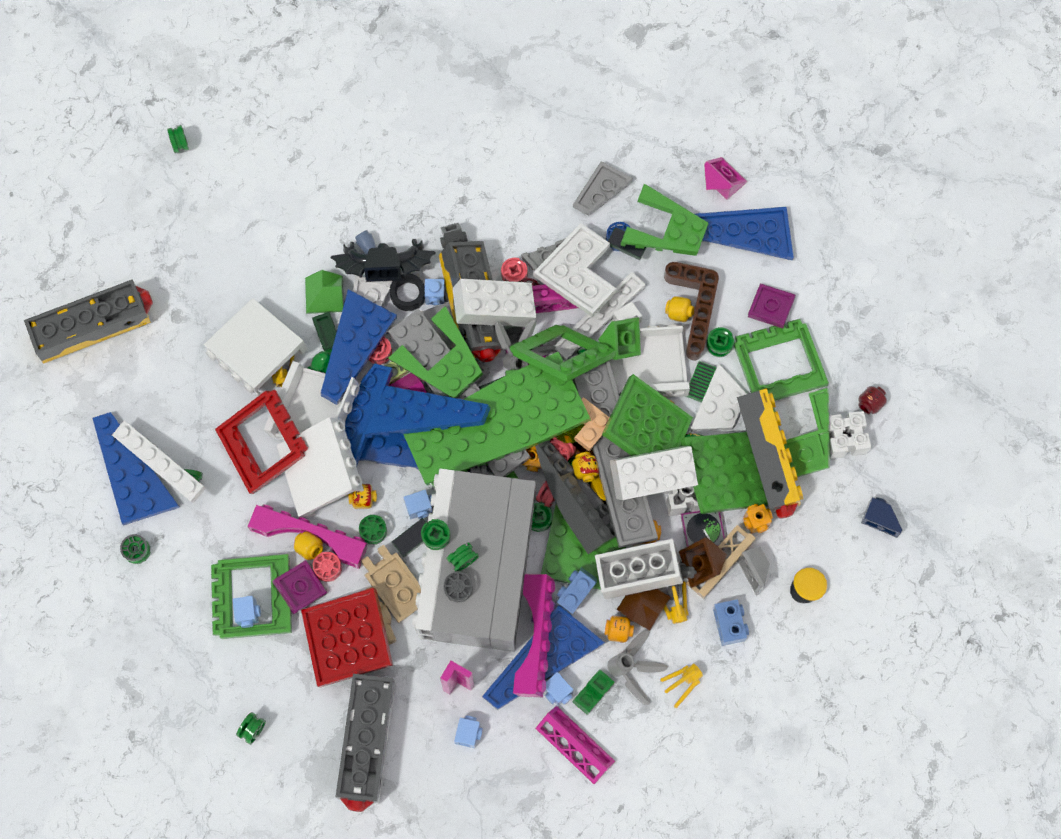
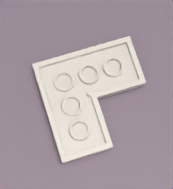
(569, 273)

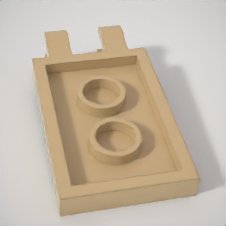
(393, 583)

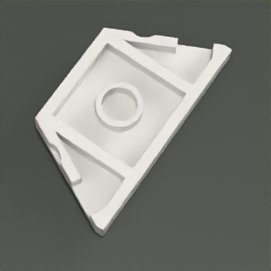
(719, 404)

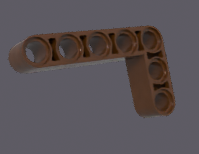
(702, 305)

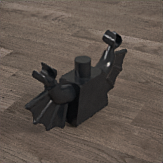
(383, 262)

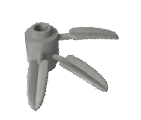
(511, 362)
(624, 663)

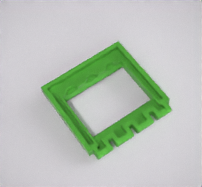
(762, 339)
(594, 355)
(222, 590)

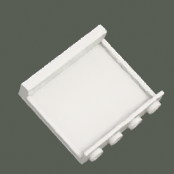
(253, 346)
(659, 364)
(304, 402)
(325, 471)

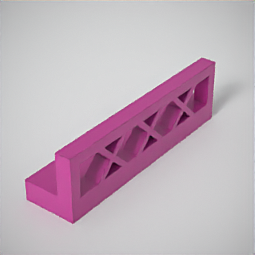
(545, 296)
(456, 674)
(577, 741)

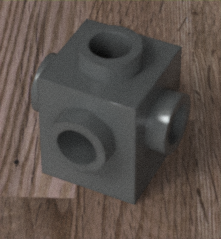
(452, 233)

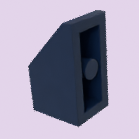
(881, 517)

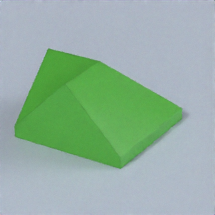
(324, 292)
(623, 337)

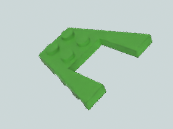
(682, 233)
(454, 371)
(812, 450)

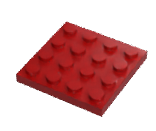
(346, 637)

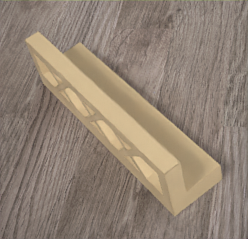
(729, 562)

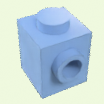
(434, 291)
(418, 504)
(246, 611)
(558, 690)
(468, 732)

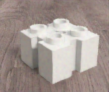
(853, 426)
(679, 501)

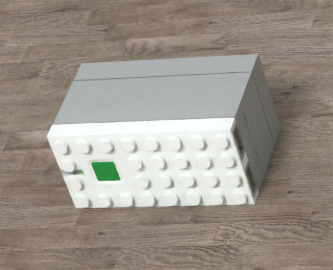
(497, 521)

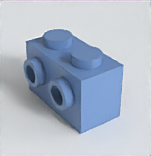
(577, 589)
(730, 622)

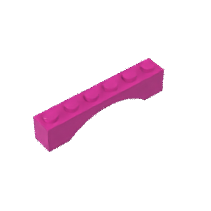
(270, 523)
(530, 677)

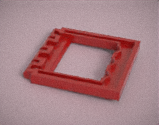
(239, 451)

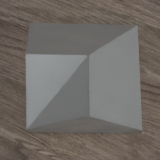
(755, 567)

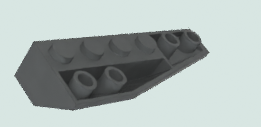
(576, 500)

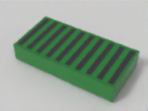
(700, 381)

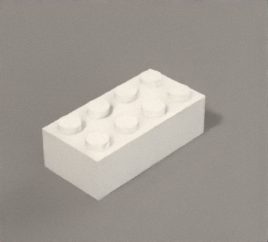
(493, 301)
(653, 472)
(638, 569)

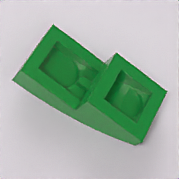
(593, 692)

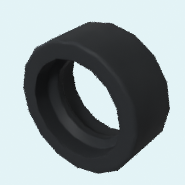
(408, 306)

